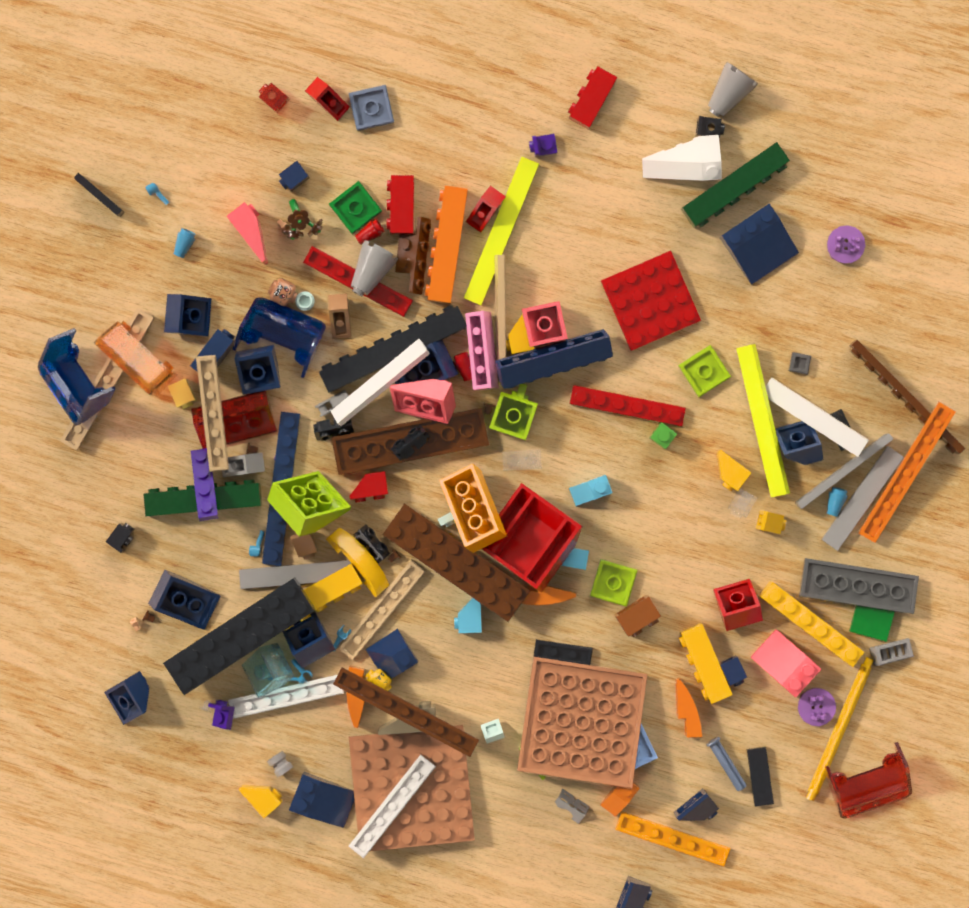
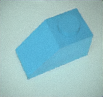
(590, 490)
(469, 618)

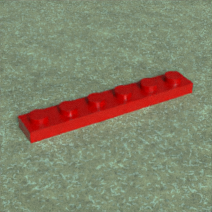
(627, 405)

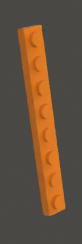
(907, 472)

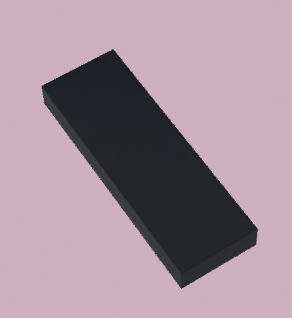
(99, 195)
(563, 652)
(760, 776)

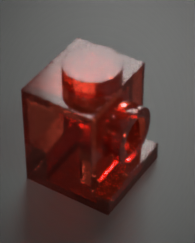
(278, 102)

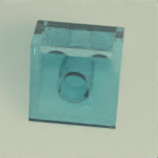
(267, 669)

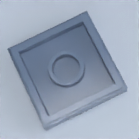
(371, 107)

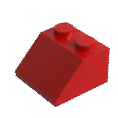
(738, 604)

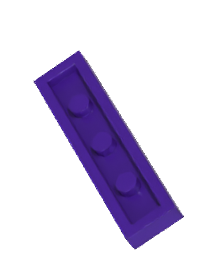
(204, 486)

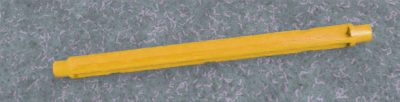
(840, 728)

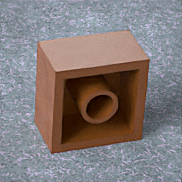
(637, 616)

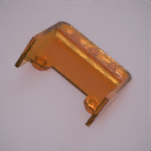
(135, 359)

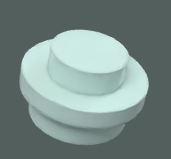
(305, 301)

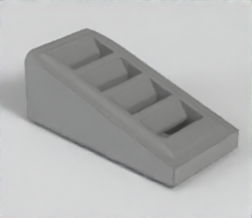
(876, 650)

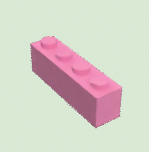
(482, 350)

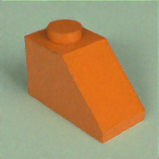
(618, 799)

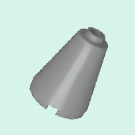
(730, 90)
(371, 268)

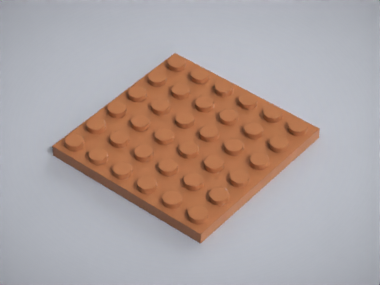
(582, 722)
(439, 808)

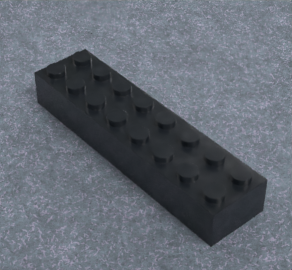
(239, 636)

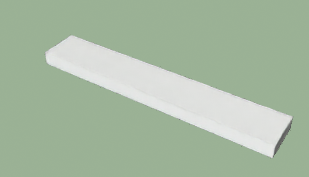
(380, 382)
(815, 417)
(285, 697)
(392, 806)

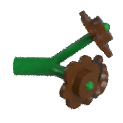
(299, 220)

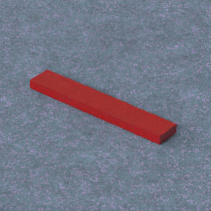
(344, 274)

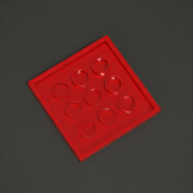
(650, 300)

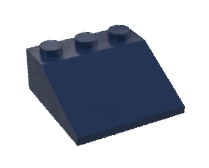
(759, 244)

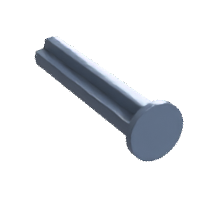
(727, 763)

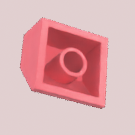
(544, 324)

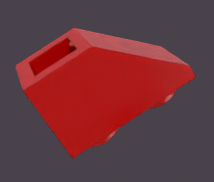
(371, 485)

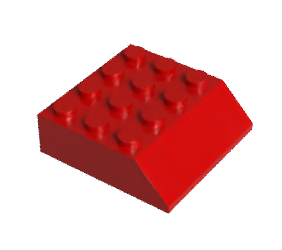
(536, 538)

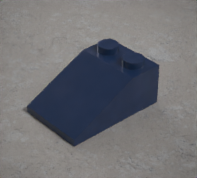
(434, 366)
(184, 600)
(322, 800)

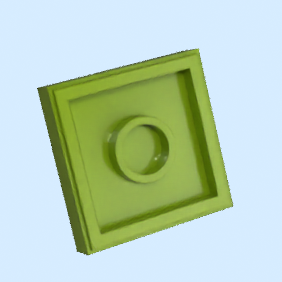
(704, 371)
(613, 582)

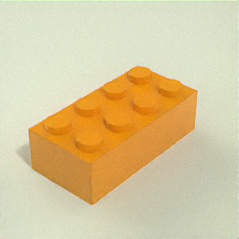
(472, 508)

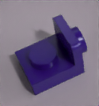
(543, 145)
(222, 714)

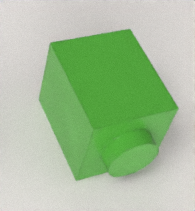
(662, 435)

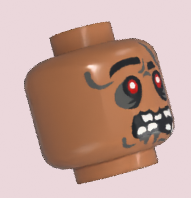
(282, 292)

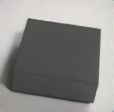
(799, 363)

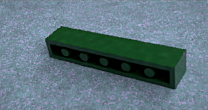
(734, 185)
(184, 501)

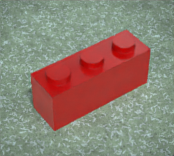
(592, 97)
(401, 205)

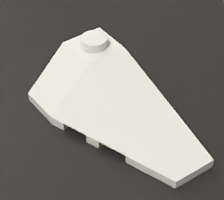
(687, 161)

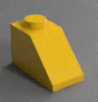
(518, 339)
(731, 472)
(771, 522)
(262, 798)

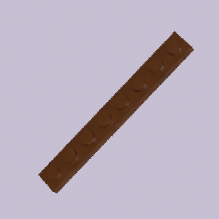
(900, 391)
(406, 712)

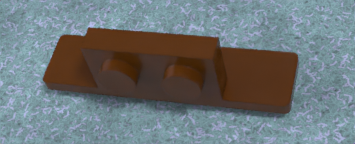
(413, 254)

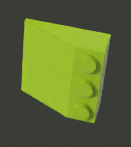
(307, 502)

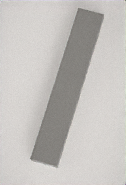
(843, 471)
(862, 498)
(282, 574)

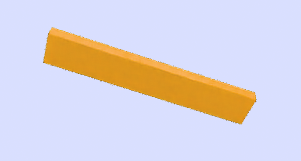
(672, 838)

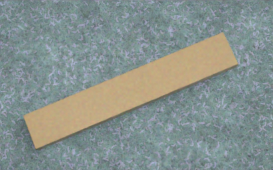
(500, 307)
(212, 413)
(382, 610)

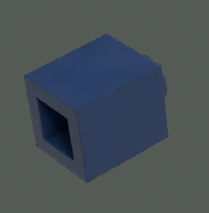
(293, 176)
(733, 671)

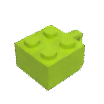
(514, 413)

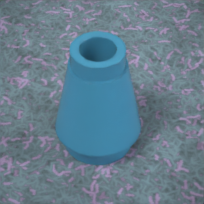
(184, 241)
(836, 500)

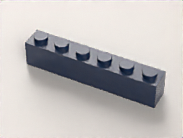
(554, 359)

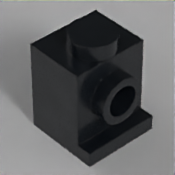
(702, 126)
(121, 536)

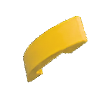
(361, 559)

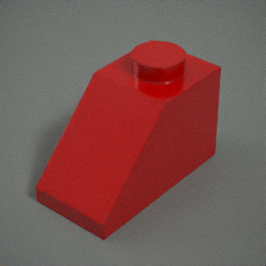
(327, 98)
(485, 209)

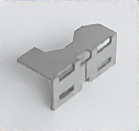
(577, 815)

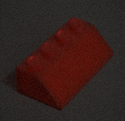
(243, 418)

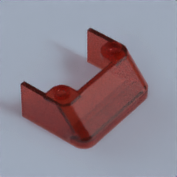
(873, 787)

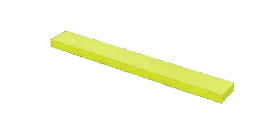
(501, 230)
(763, 420)

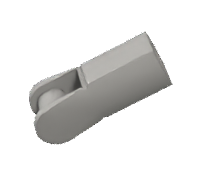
(334, 400)

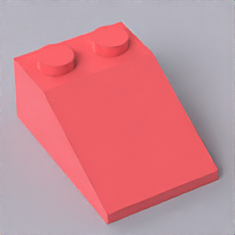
(248, 225)
(425, 399)
(785, 663)

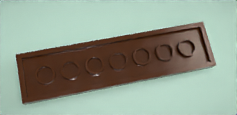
(372, 447)
(456, 563)

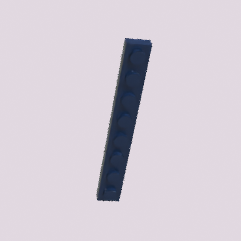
(282, 470)

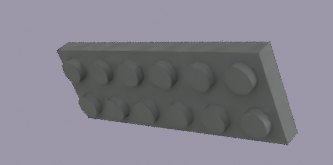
(859, 586)

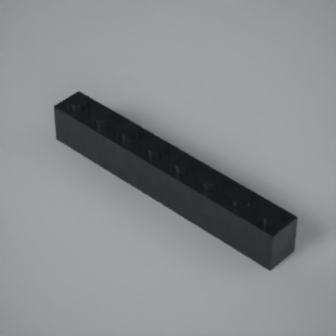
(384, 351)

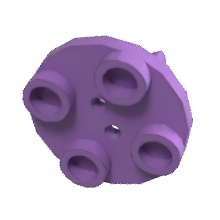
(855, 244)
(816, 697)

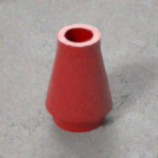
(370, 232)
(463, 365)

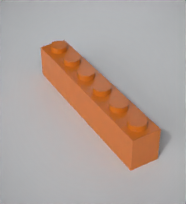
(447, 244)

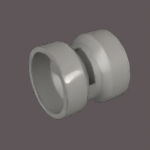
(280, 764)

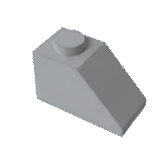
(244, 465)

